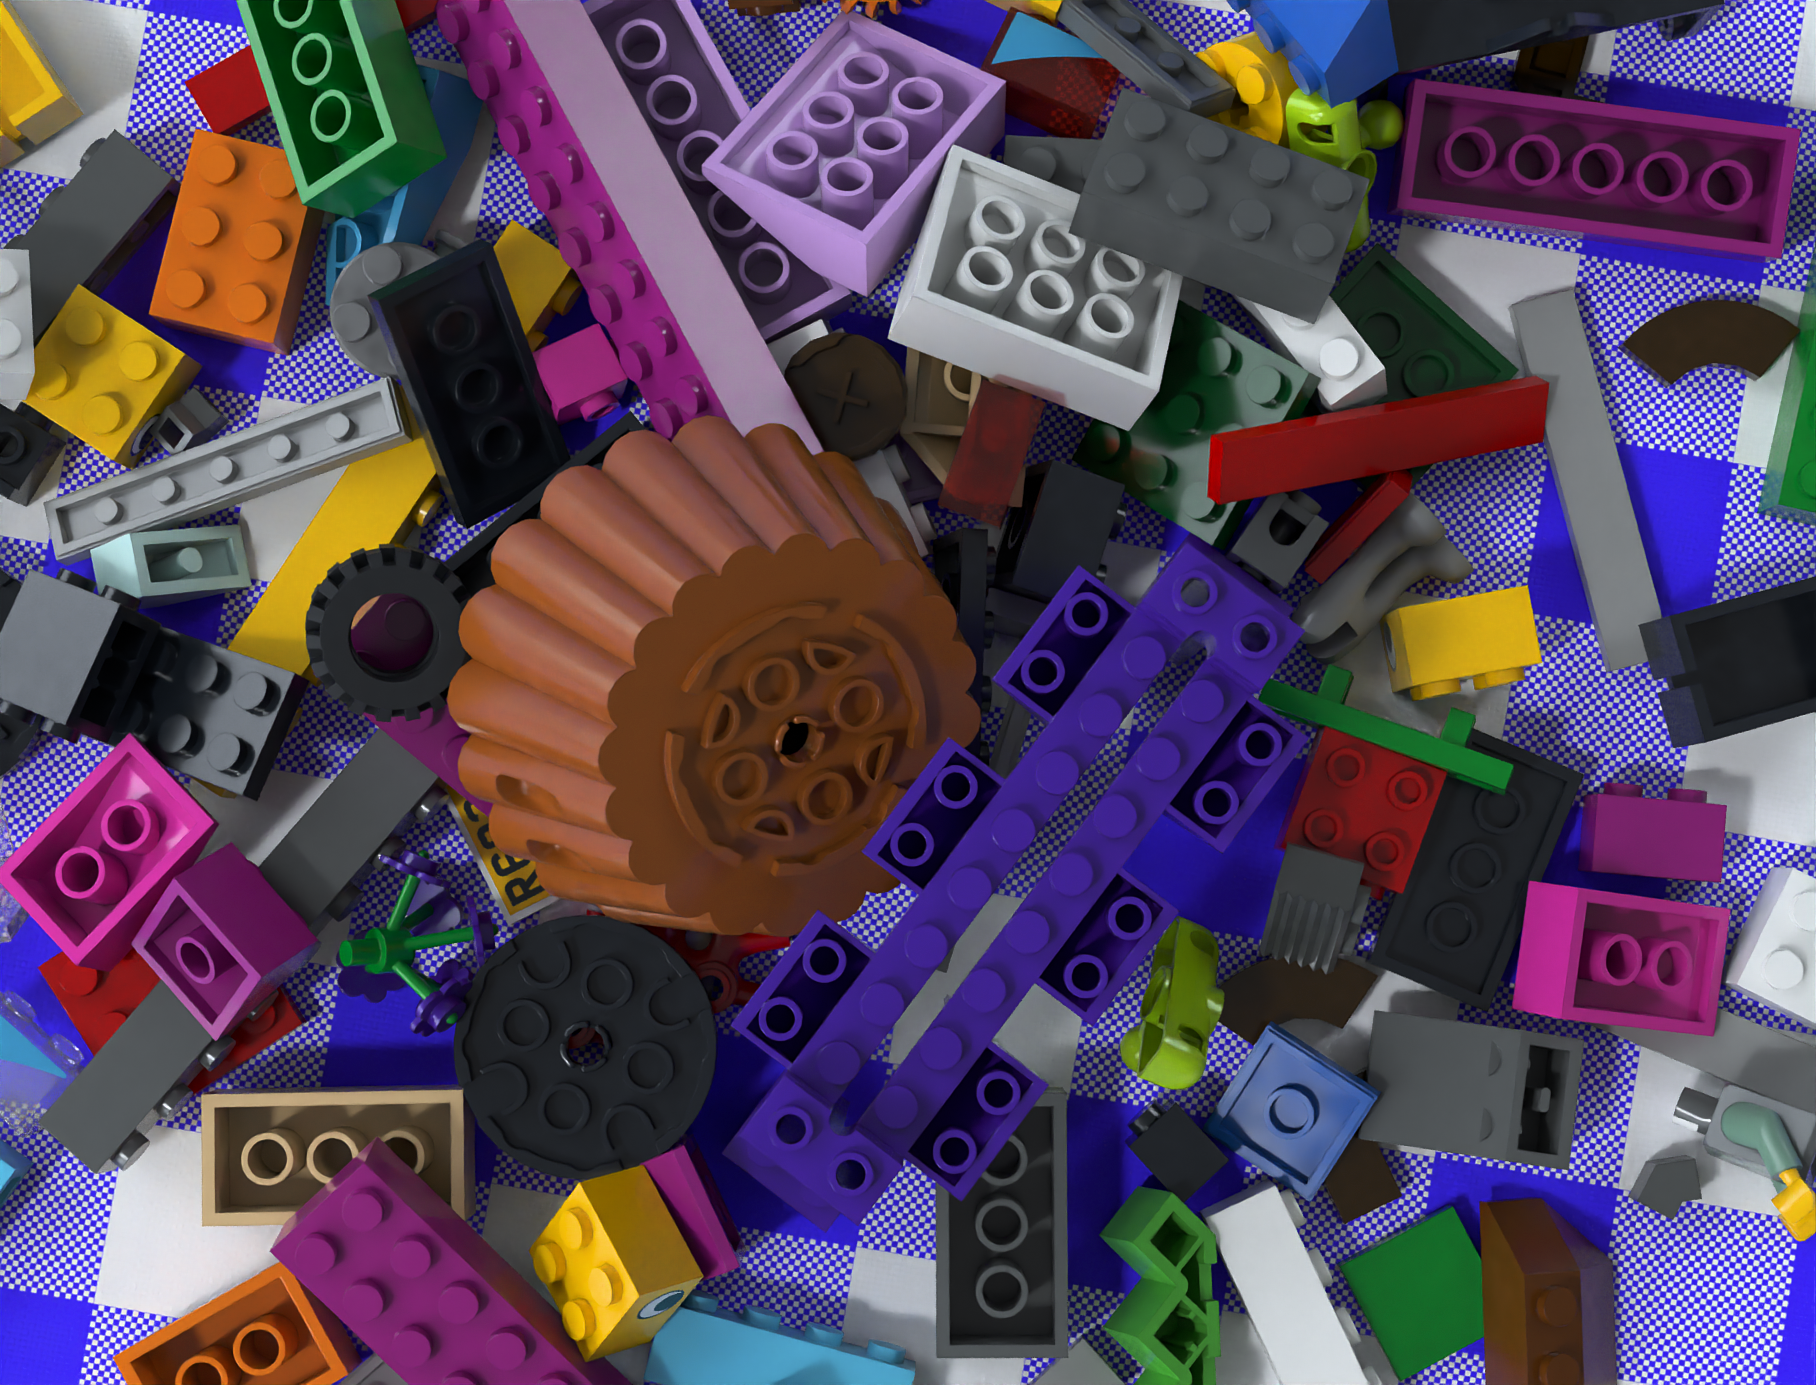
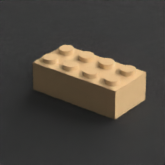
(282, 1145)

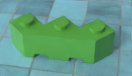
(1170, 1313)

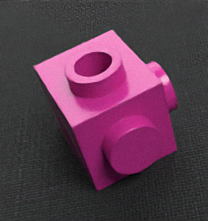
(582, 375)

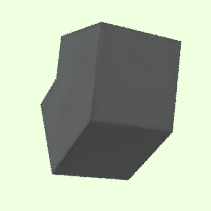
(188, 423)
(1666, 1184)

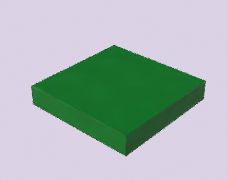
(1420, 1291)

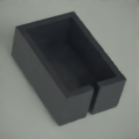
(1736, 663)

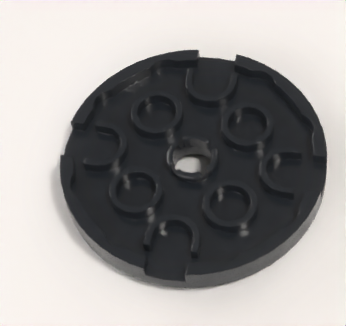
(518, 1059)

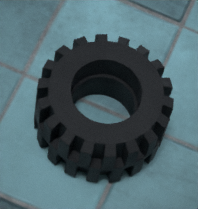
(330, 622)

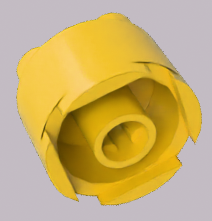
(1261, 86)

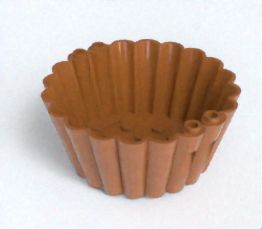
(652, 664)

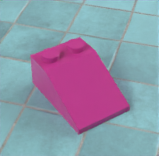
(108, 855)
(1620, 959)

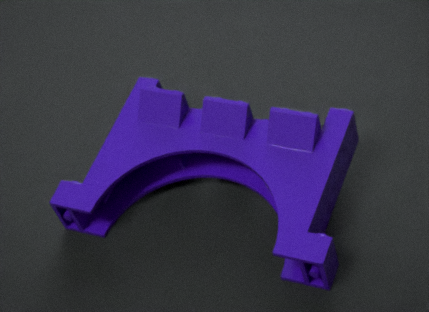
(1074, 931)

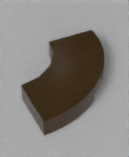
(1709, 335)
(1285, 992)

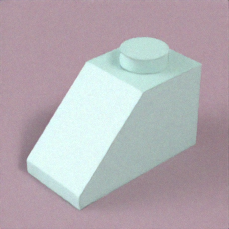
(173, 564)

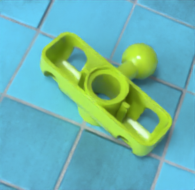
(1374, 126)
(1177, 1009)

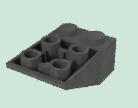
(1473, 1089)

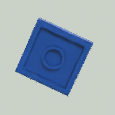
(1290, 1111)

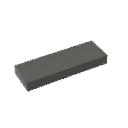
(1148, 55)

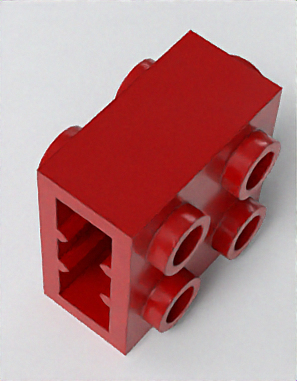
(1362, 807)

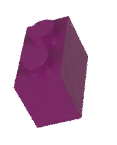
(1652, 836)

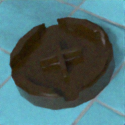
(849, 393)

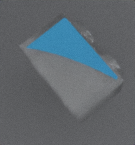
(32, 1066)

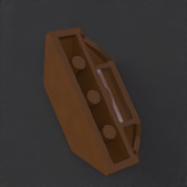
(1544, 1298)

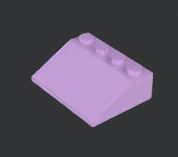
(855, 145)

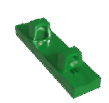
(1444, 753)

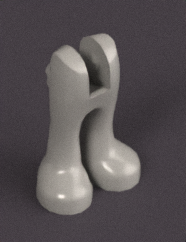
(1359, 594)

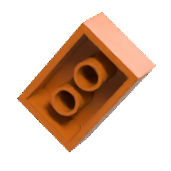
(237, 246)
(250, 1335)

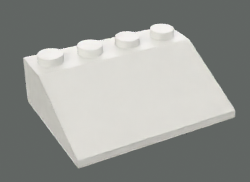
(1028, 302)

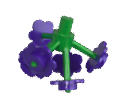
(383, 956)

